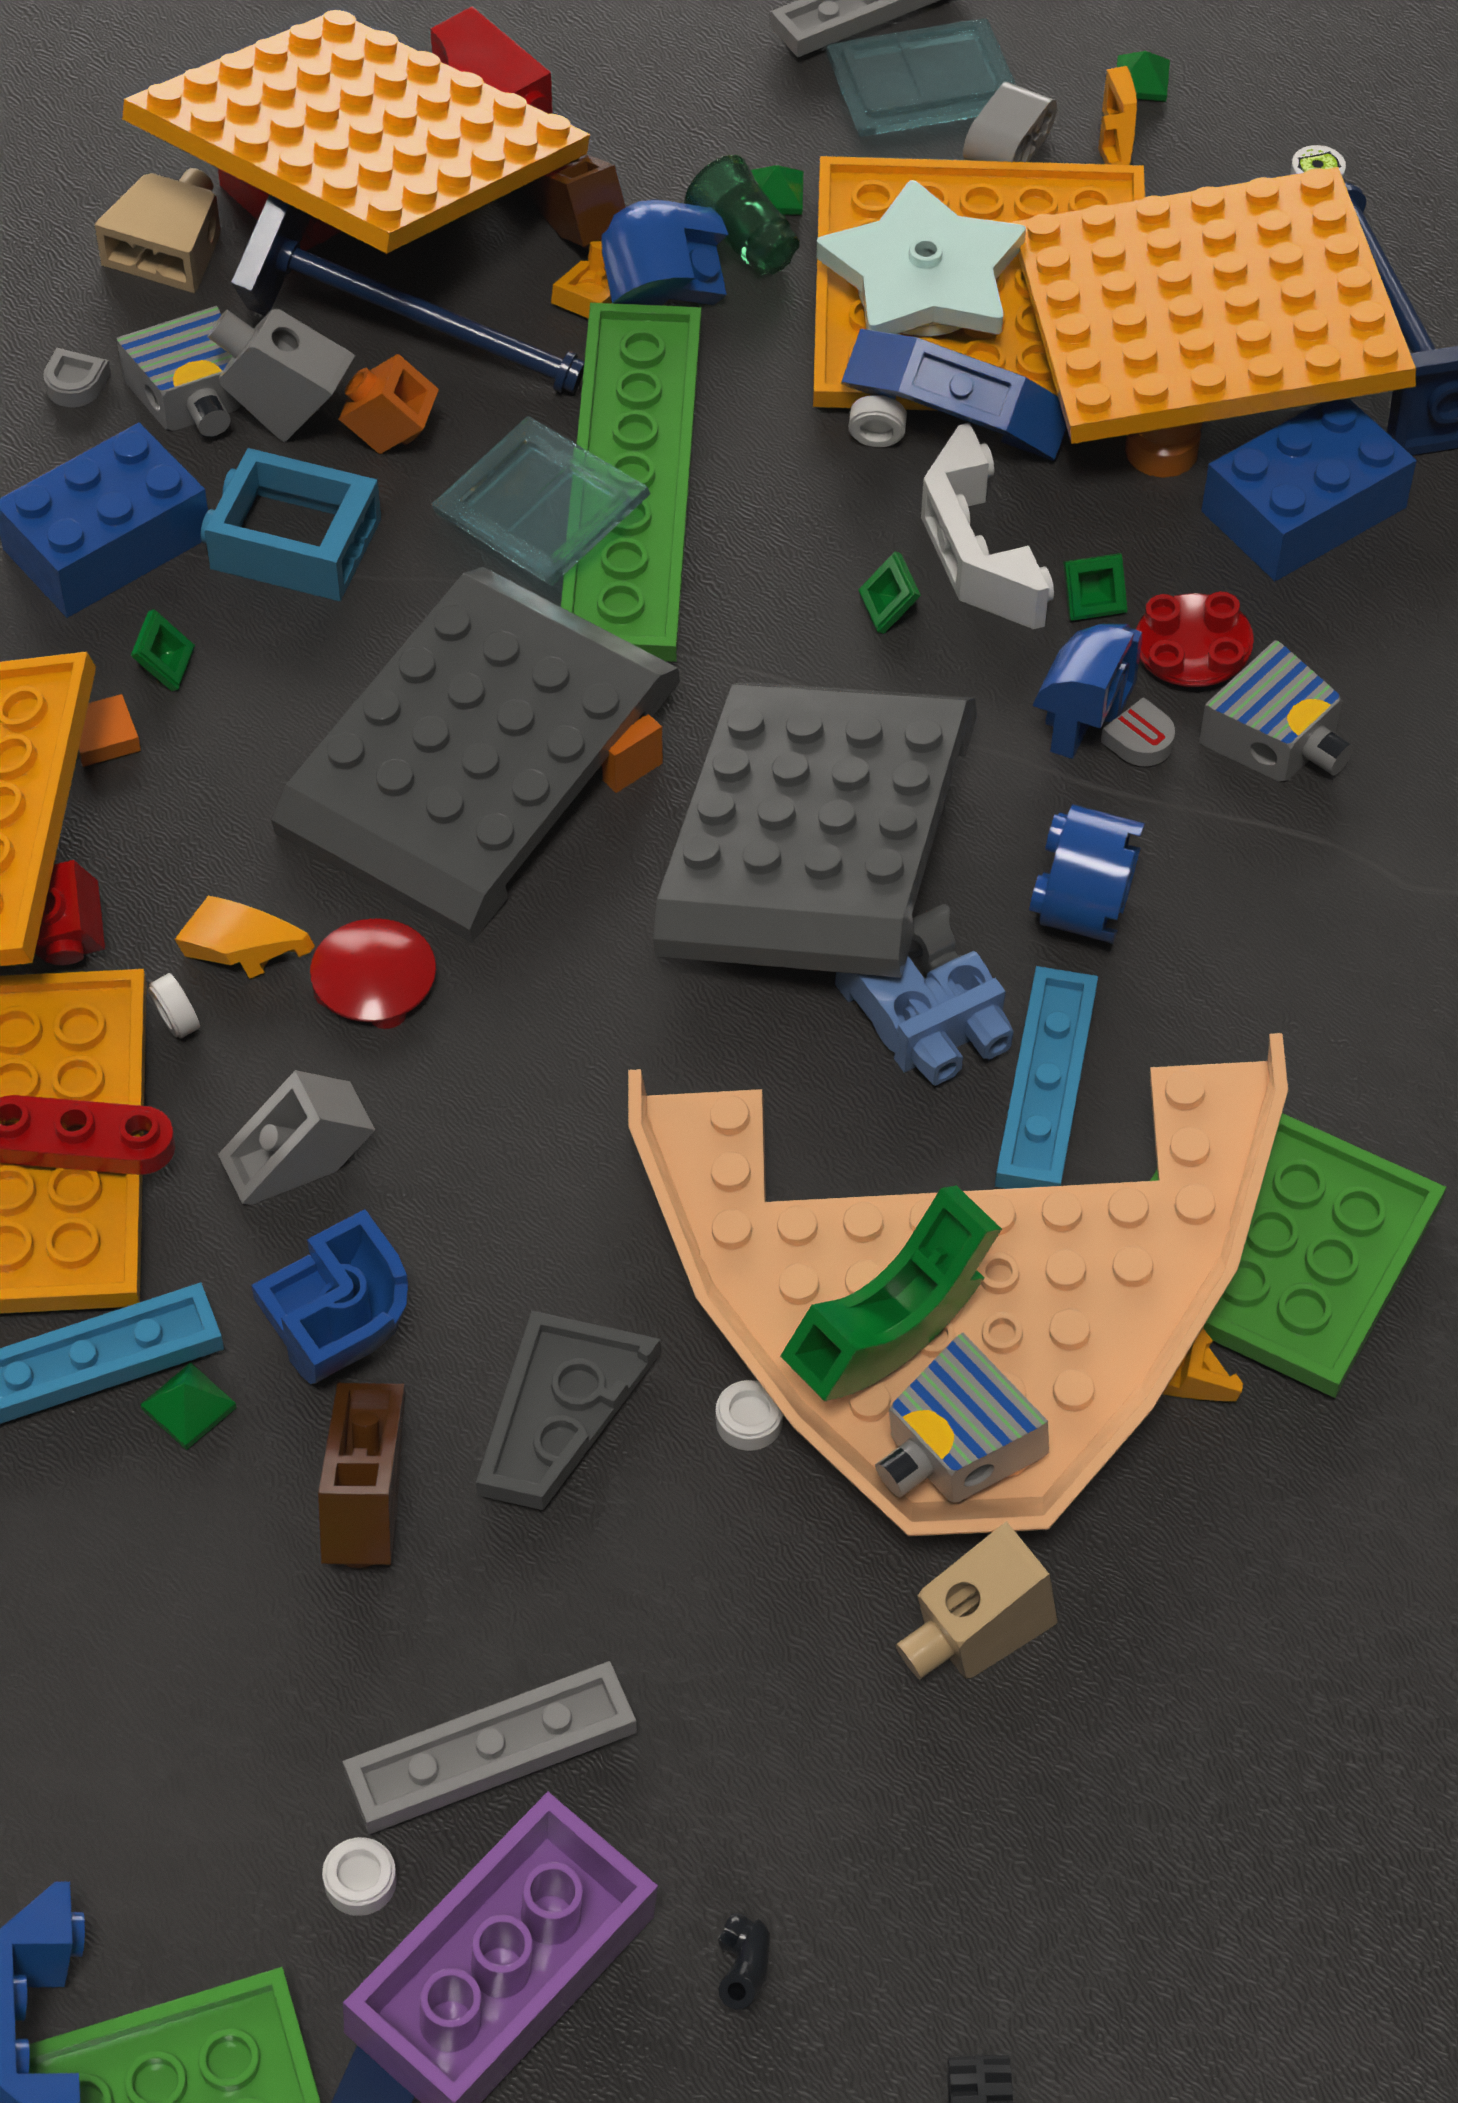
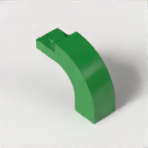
(893, 1317)

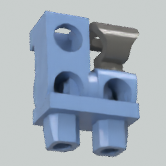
(935, 1014)

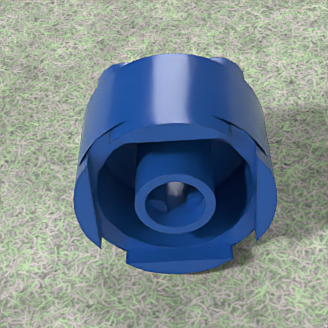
(1088, 872)

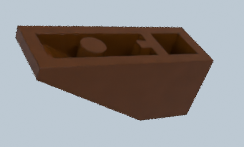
(578, 198)
(361, 1475)

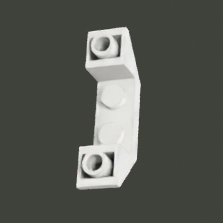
(1001, 582)

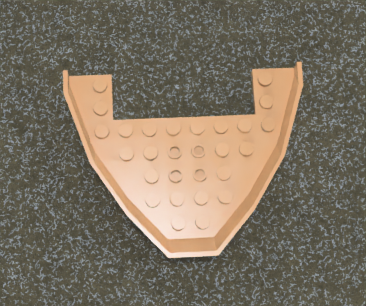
(1079, 1297)

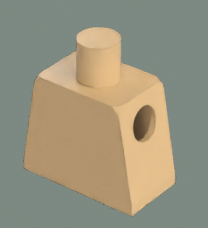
(162, 229)
(981, 1608)

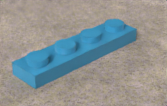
(1046, 1079)
(106, 1351)

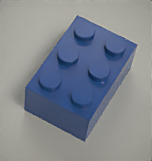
(1308, 486)
(102, 519)

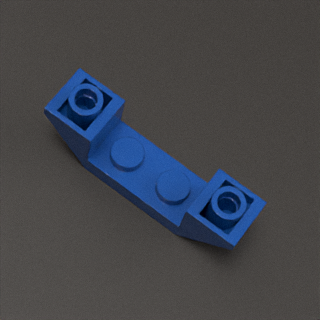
(959, 387)
(35, 1954)

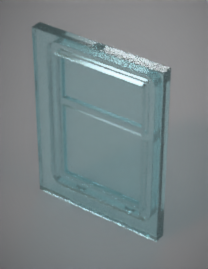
(919, 75)
(540, 500)

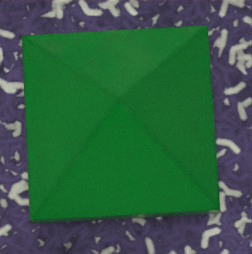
(1148, 74)
(782, 187)
(1095, 586)
(889, 592)
(162, 650)
(188, 1406)

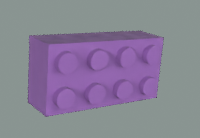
(500, 1958)

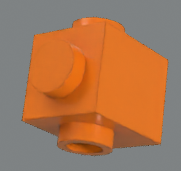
(388, 404)

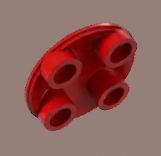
(1195, 638)
(373, 971)

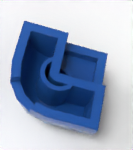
(664, 253)
(1089, 683)
(337, 1298)

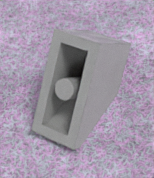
(296, 1137)

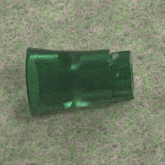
(753, 223)

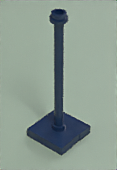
(277, 251)
(1425, 415)

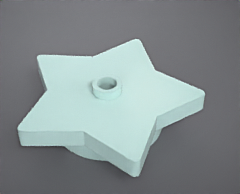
(925, 266)

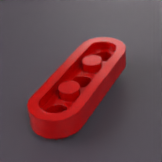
(100, 1145)

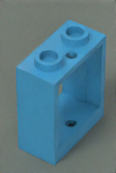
(283, 561)

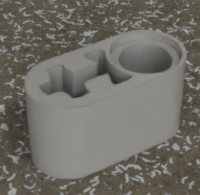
(1010, 126)

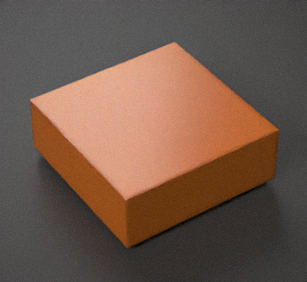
(107, 732)
(634, 754)

